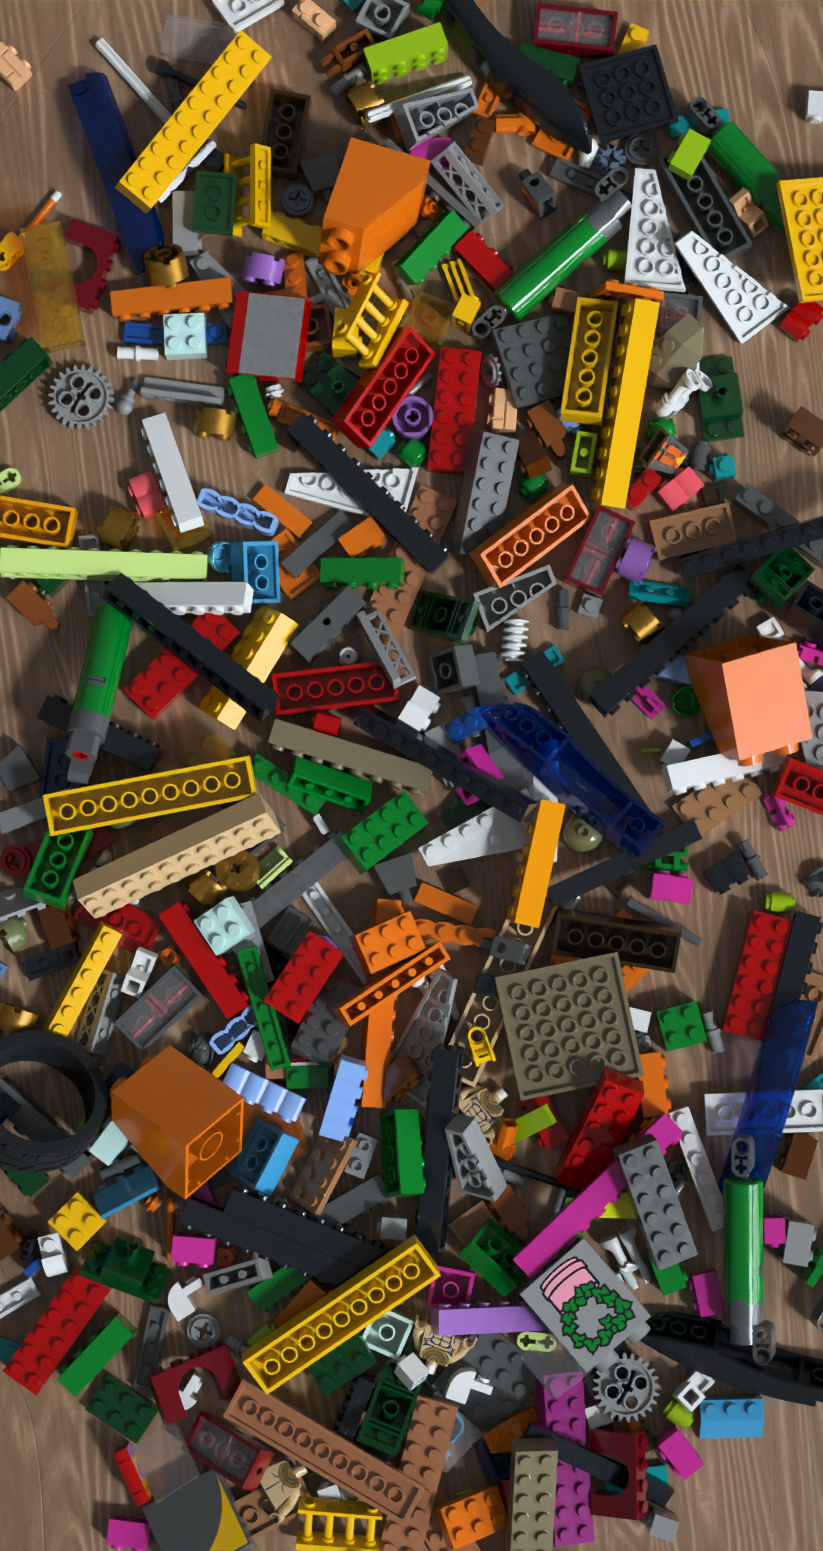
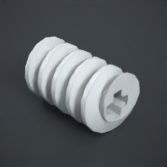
(513, 640)

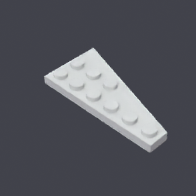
(650, 242)
(733, 292)
(326, 491)
(478, 837)

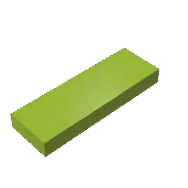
(534, 1122)

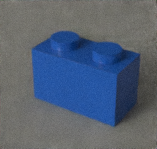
(467, 724)

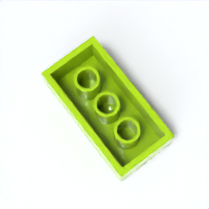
(406, 53)

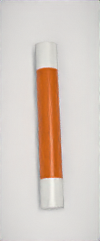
(45, 209)

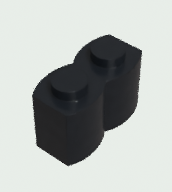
(726, 873)

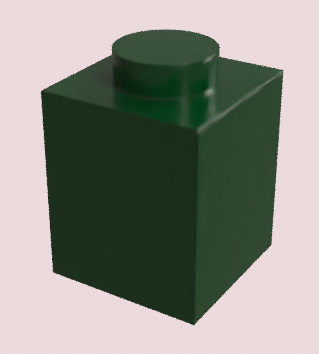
(51, 586)

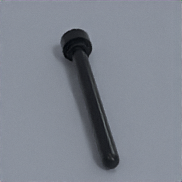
(164, 69)
(535, 1175)

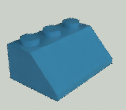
(259, 567)
(264, 1157)
(126, 1190)
(731, 1416)

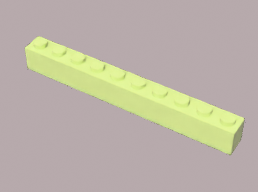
(102, 565)

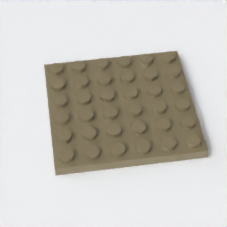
(568, 1025)

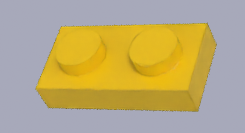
(633, 39)

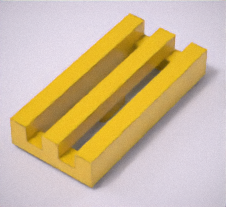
(445, 267)
(226, 1062)

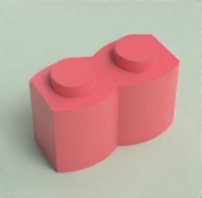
(680, 488)
(147, 494)

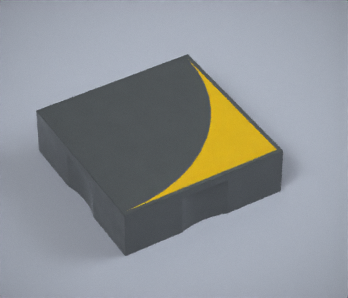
(200, 1518)

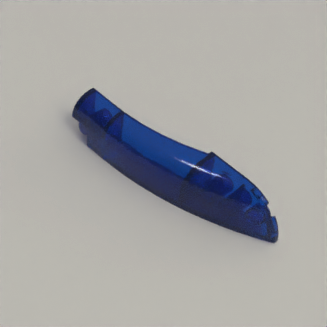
(113, 158)
(573, 776)
(773, 1085)

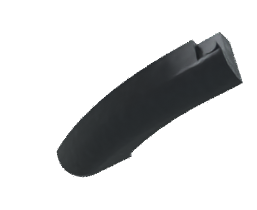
(517, 77)
(706, 1348)

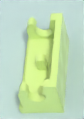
(273, 866)

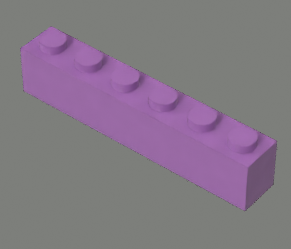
(484, 1318)

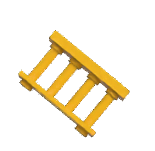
(259, 187)
(386, 323)
(328, 1541)

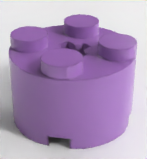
(262, 269)
(423, 418)
(636, 560)

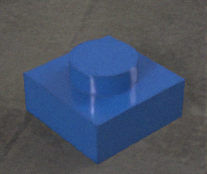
(216, 333)
(32, 1266)

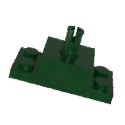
(328, 383)
(721, 406)
(780, 576)
(444, 616)
(126, 1269)
(388, 1413)

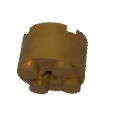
(361, 100)
(166, 265)
(214, 423)
(119, 527)
(641, 622)
(248, 874)
(204, 889)
(16, 1019)

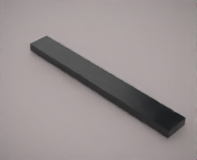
(622, 864)
(598, 1464)

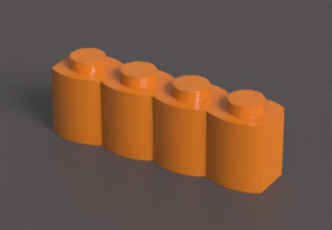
(447, 932)

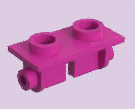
(810, 650)
(648, 702)
(783, 816)

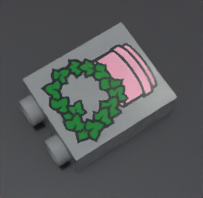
(586, 1305)

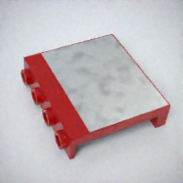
(268, 335)

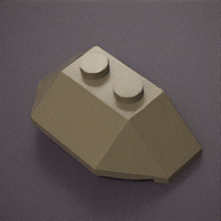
(675, 353)

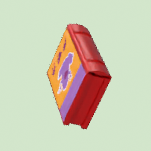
(132, 1474)

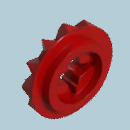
(7, 857)

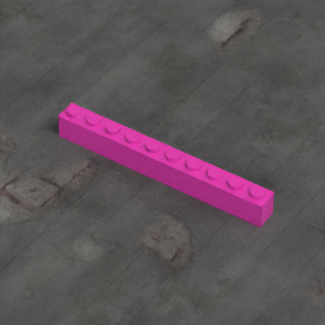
(586, 1206)

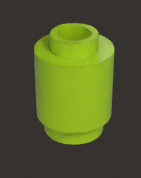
(615, 259)
(779, 902)
(677, 1414)

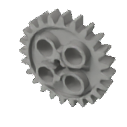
(97, 407)
(642, 1396)

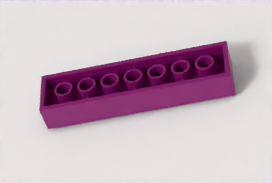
(573, 1488)

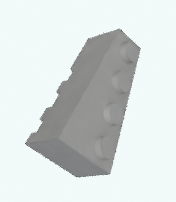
(430, 116)
(501, 603)
(473, 1160)

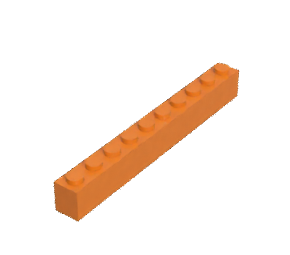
(377, 1025)

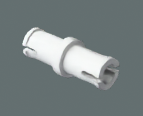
(138, 353)

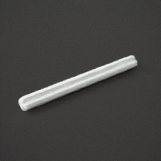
(131, 78)
(444, 88)

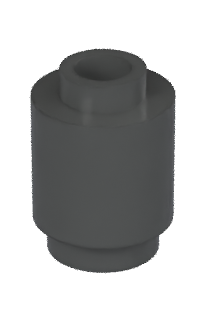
(700, 456)

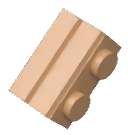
(314, 19)
(12, 69)
(503, 412)

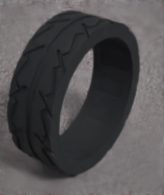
(85, 1075)

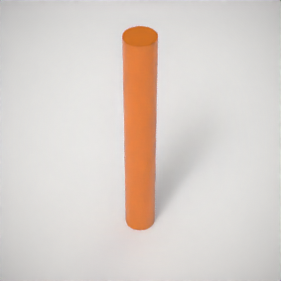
(169, 1225)

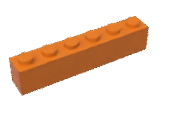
(181, 299)
(391, 984)

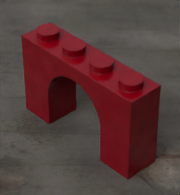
(103, 246)
(165, 1382)
(630, 1447)

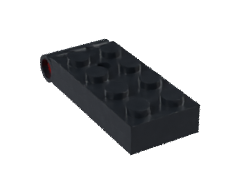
(354, 1405)

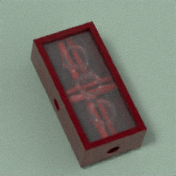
(575, 30)
(599, 552)
(228, 1451)

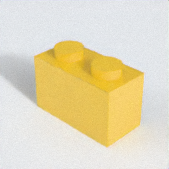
(466, 312)

